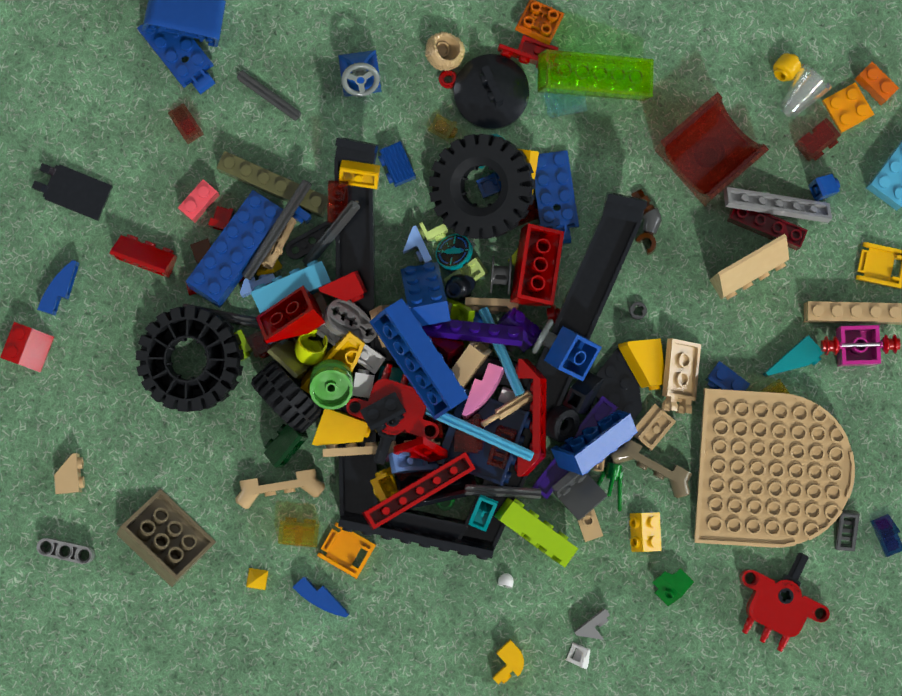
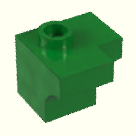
(672, 586)

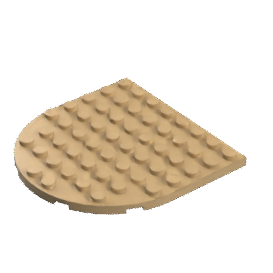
(769, 469)

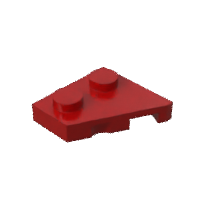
(422, 449)

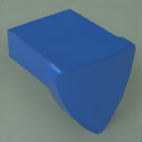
(489, 185)

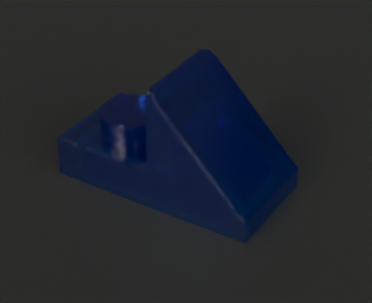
(887, 535)

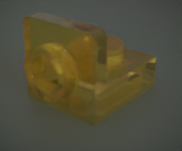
(443, 128)

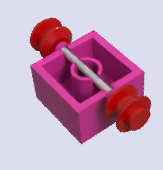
(859, 345)

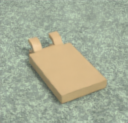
(680, 375)

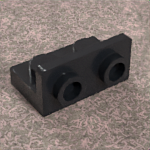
(383, 412)

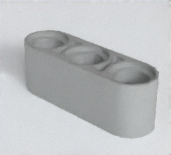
(56, 550)

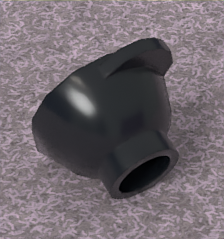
(459, 287)

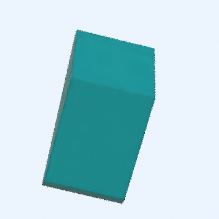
(483, 513)

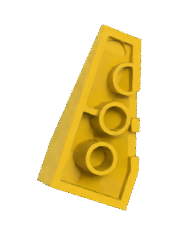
(345, 350)

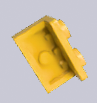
(384, 484)
(645, 532)

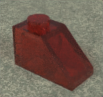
(185, 123)

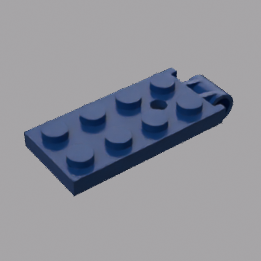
(172, 49)
(555, 187)

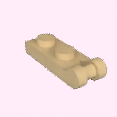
(494, 305)

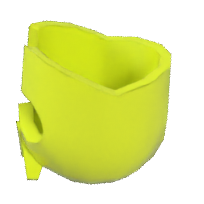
(310, 351)

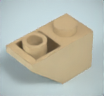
(68, 477)

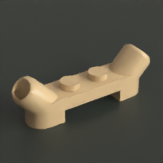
(305, 480)

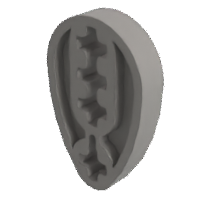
(351, 312)

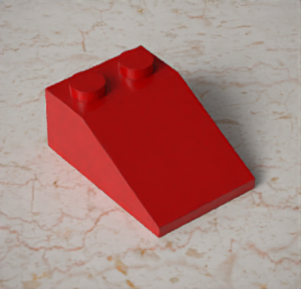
(291, 317)

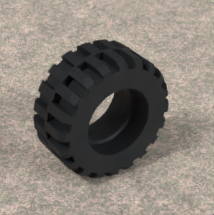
(286, 397)

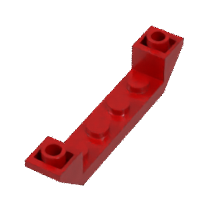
(527, 370)

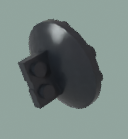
(491, 91)

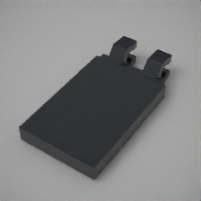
(74, 191)

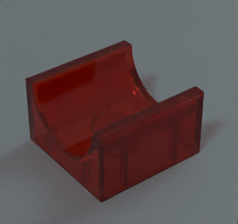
(709, 151)

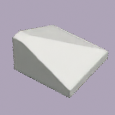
(506, 395)
(581, 655)

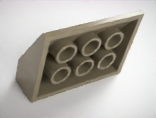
(165, 537)

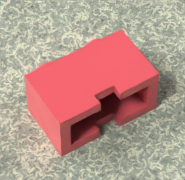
(198, 201)

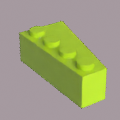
(536, 532)

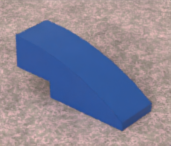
(59, 288)
(321, 598)

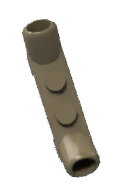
(678, 476)

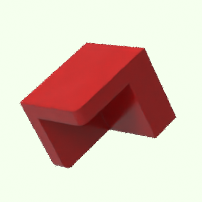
(221, 218)

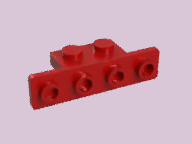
(527, 51)

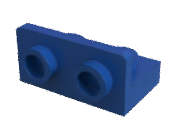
(724, 378)

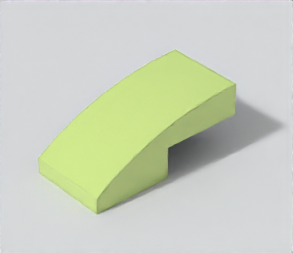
(473, 268)

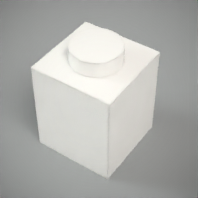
(362, 383)

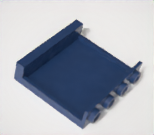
(517, 420)

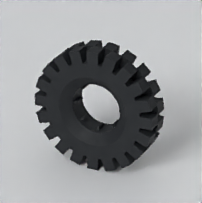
(450, 178)
(221, 352)

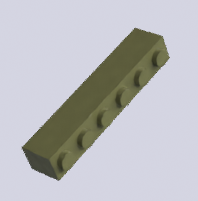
(270, 183)

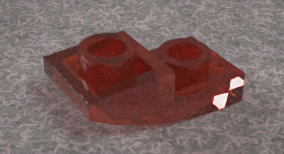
(336, 198)

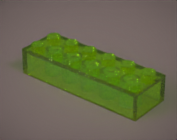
(595, 75)

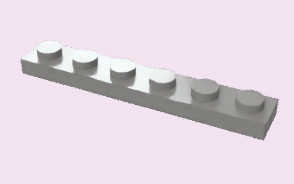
(777, 204)

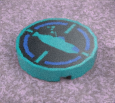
(454, 252)

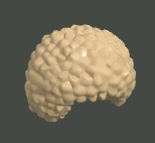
(444, 51)

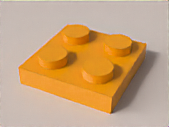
(848, 107)

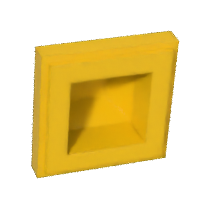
(257, 578)

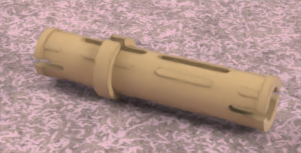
(276, 250)

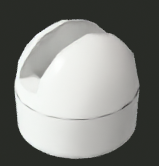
(506, 579)

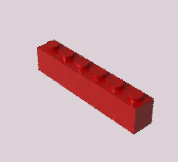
(418, 490)

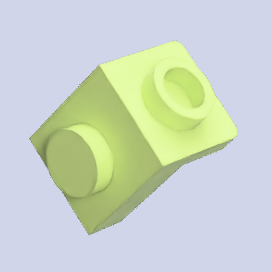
(437, 233)

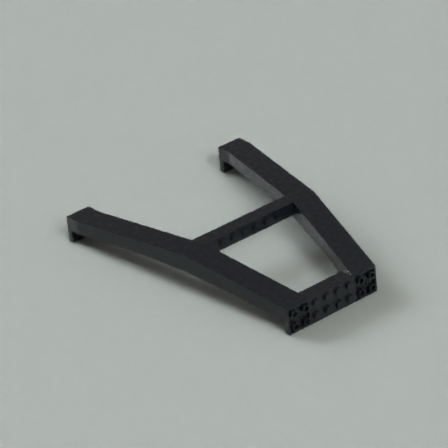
(579, 313)

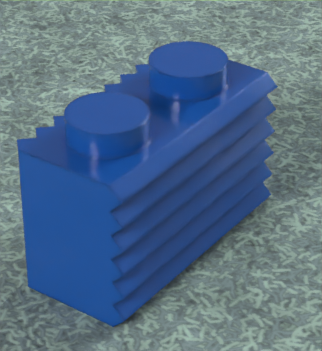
(397, 164)

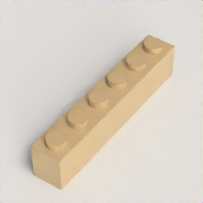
(852, 312)

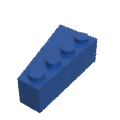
(595, 443)

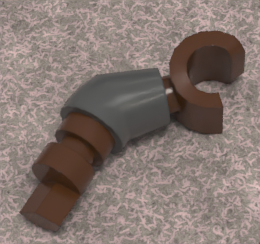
(651, 221)

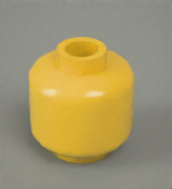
(786, 67)

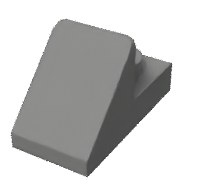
(588, 628)

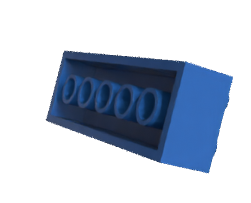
(233, 249)
(418, 358)

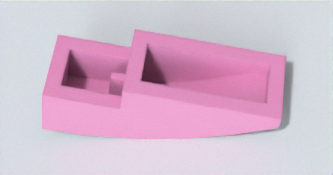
(482, 390)

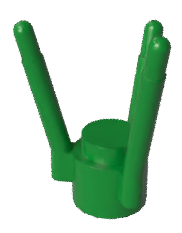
(613, 473)

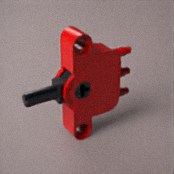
(413, 418)
(780, 615)

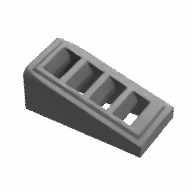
(839, 529)

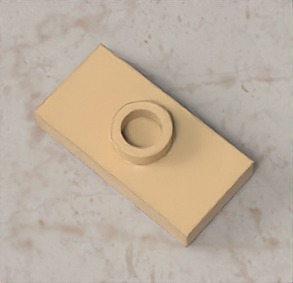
(590, 526)

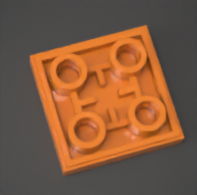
(539, 21)

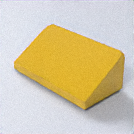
(359, 174)

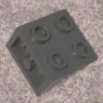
(578, 493)

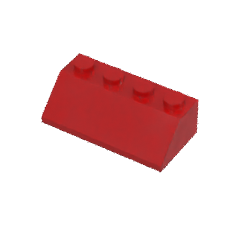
(537, 266)

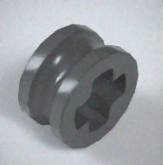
(643, 312)

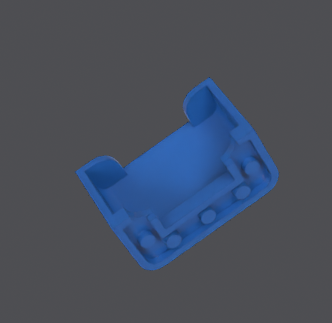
(187, 18)

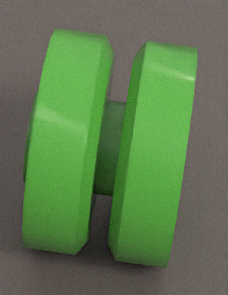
(331, 384)

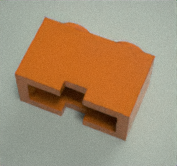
(876, 83)

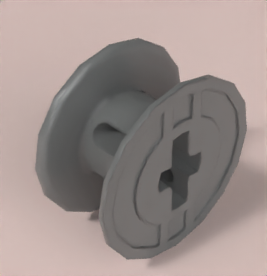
(501, 275)

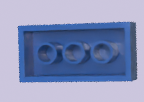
(426, 293)

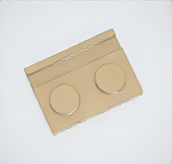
(653, 427)

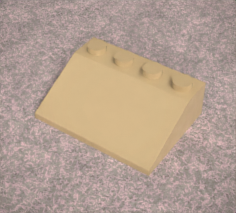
(751, 267)

